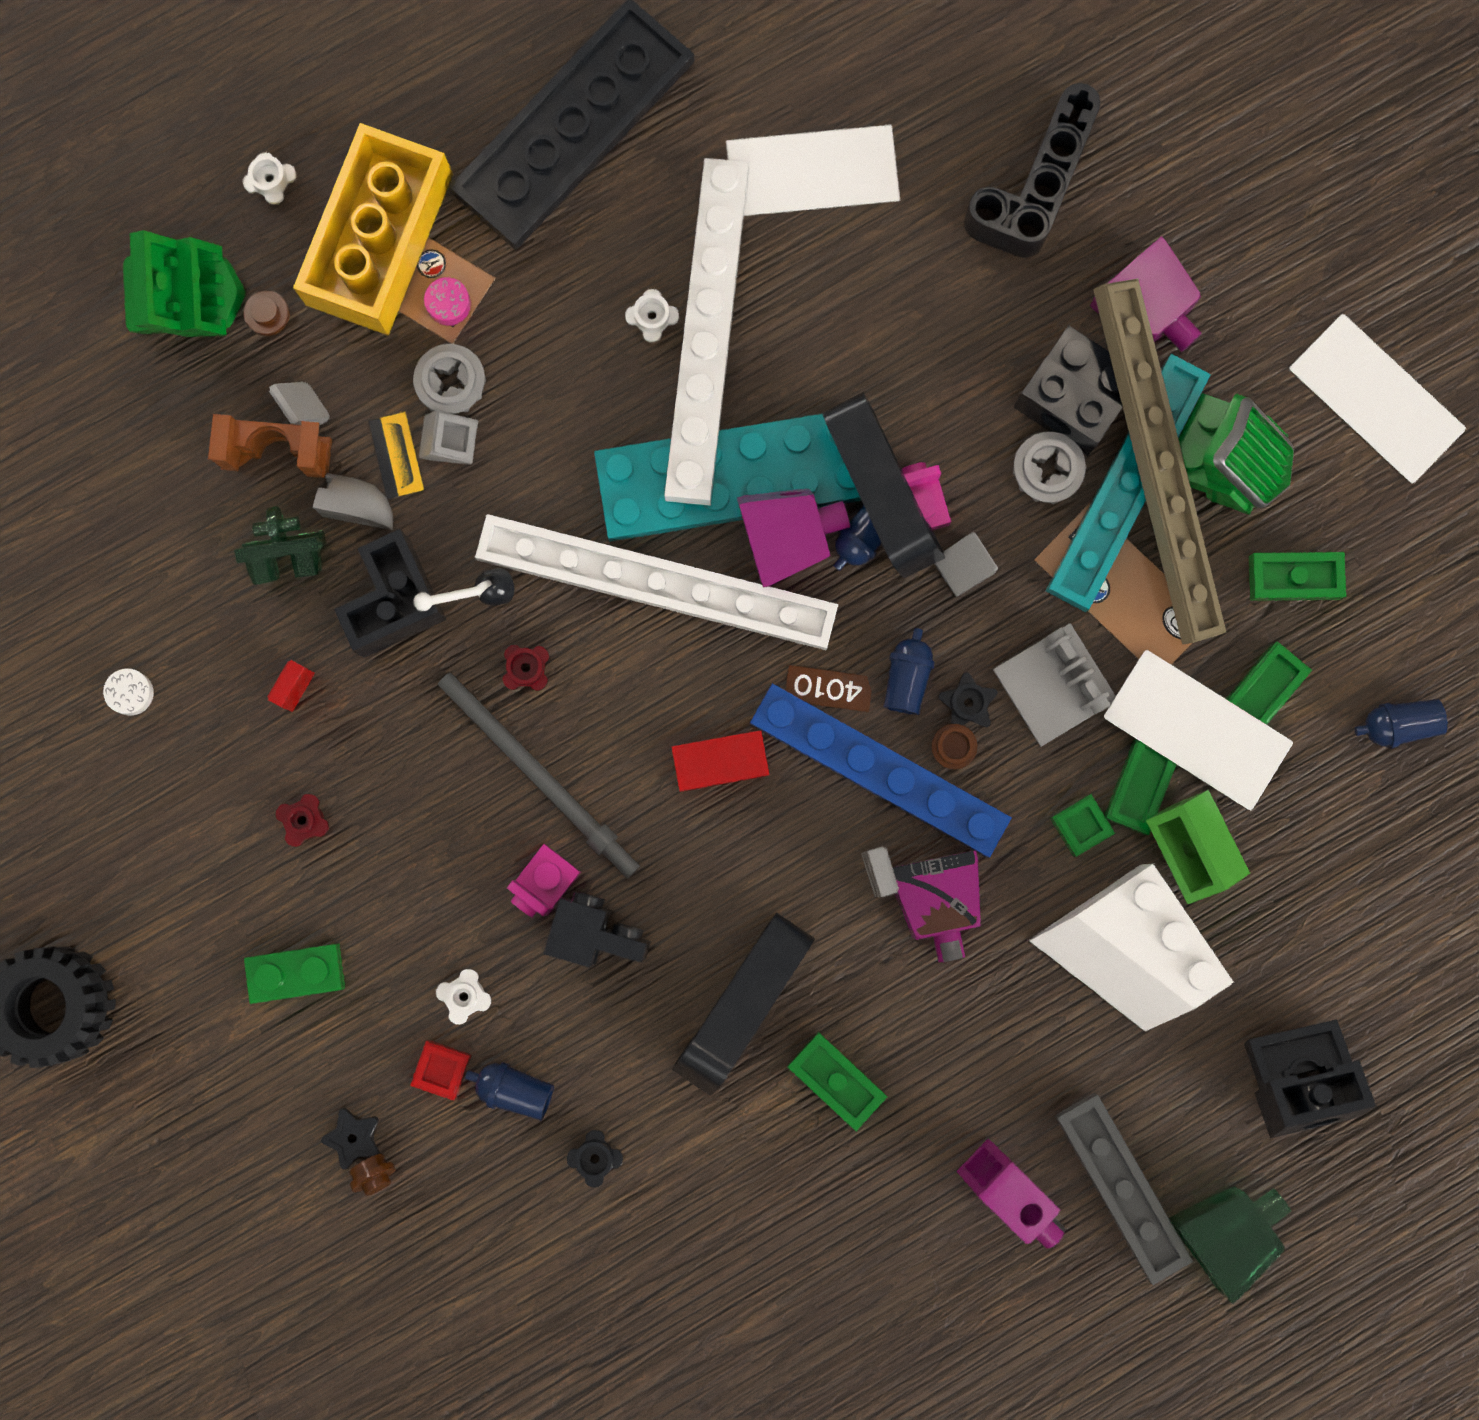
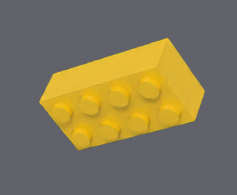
(373, 229)

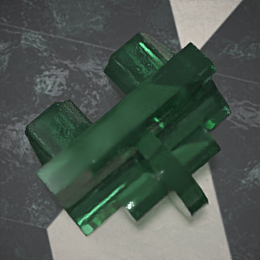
(262, 554)

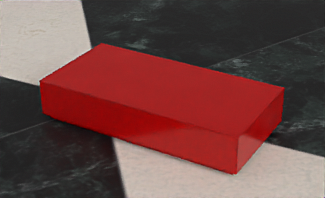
(720, 761)

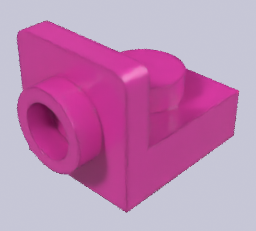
(928, 493)
(542, 882)

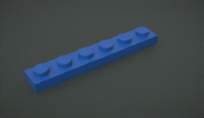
(880, 771)

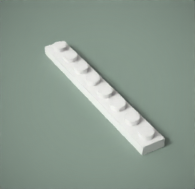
(707, 332)
(656, 582)

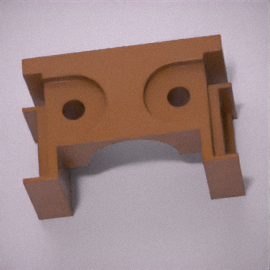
(238, 441)

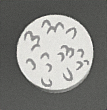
(128, 692)

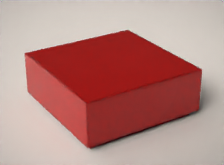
(290, 685)
(441, 1070)

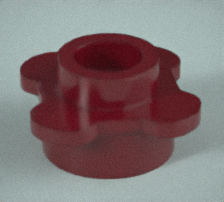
(516, 658)
(315, 821)

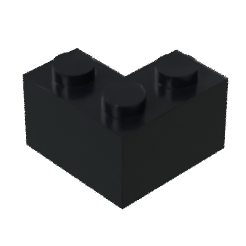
(389, 611)

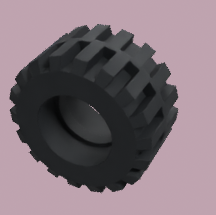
(84, 998)

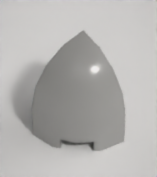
(353, 502)

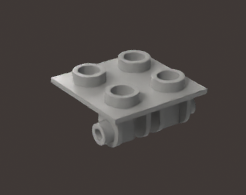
(1055, 684)

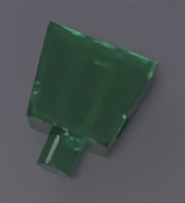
(1233, 1237)

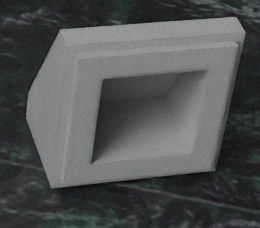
(299, 402)
(448, 438)
(966, 564)

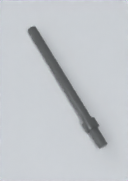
(600, 838)

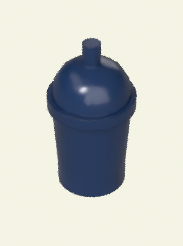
(857, 541)
(908, 675)
(1404, 722)
(512, 1090)

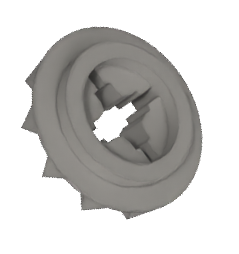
(445, 360)
(1068, 460)

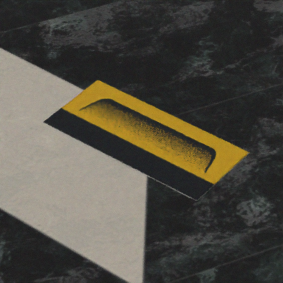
(396, 455)

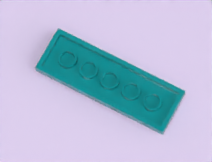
(748, 462)

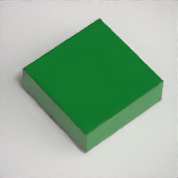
(1082, 825)

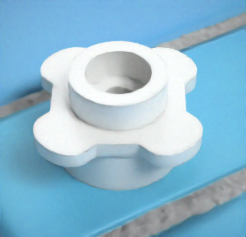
(264, 166)
(652, 302)
(476, 999)

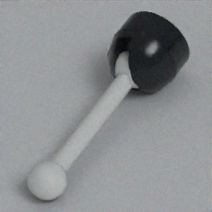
(492, 587)

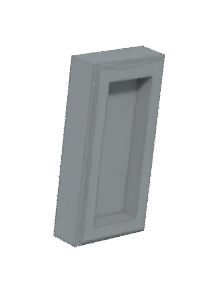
(880, 872)

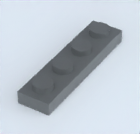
(1123, 1188)

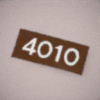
(829, 688)

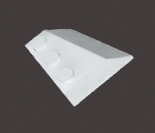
(1137, 950)

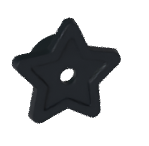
(980, 697)
(361, 1128)

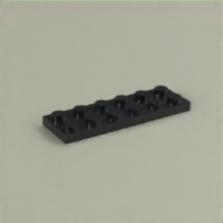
(572, 123)

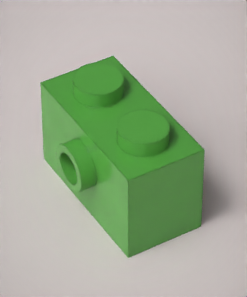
(1198, 847)

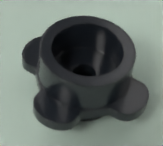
(608, 1158)

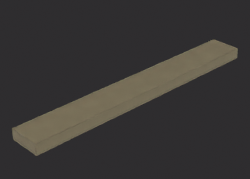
(1159, 460)

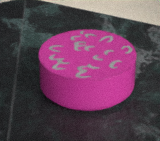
(447, 301)

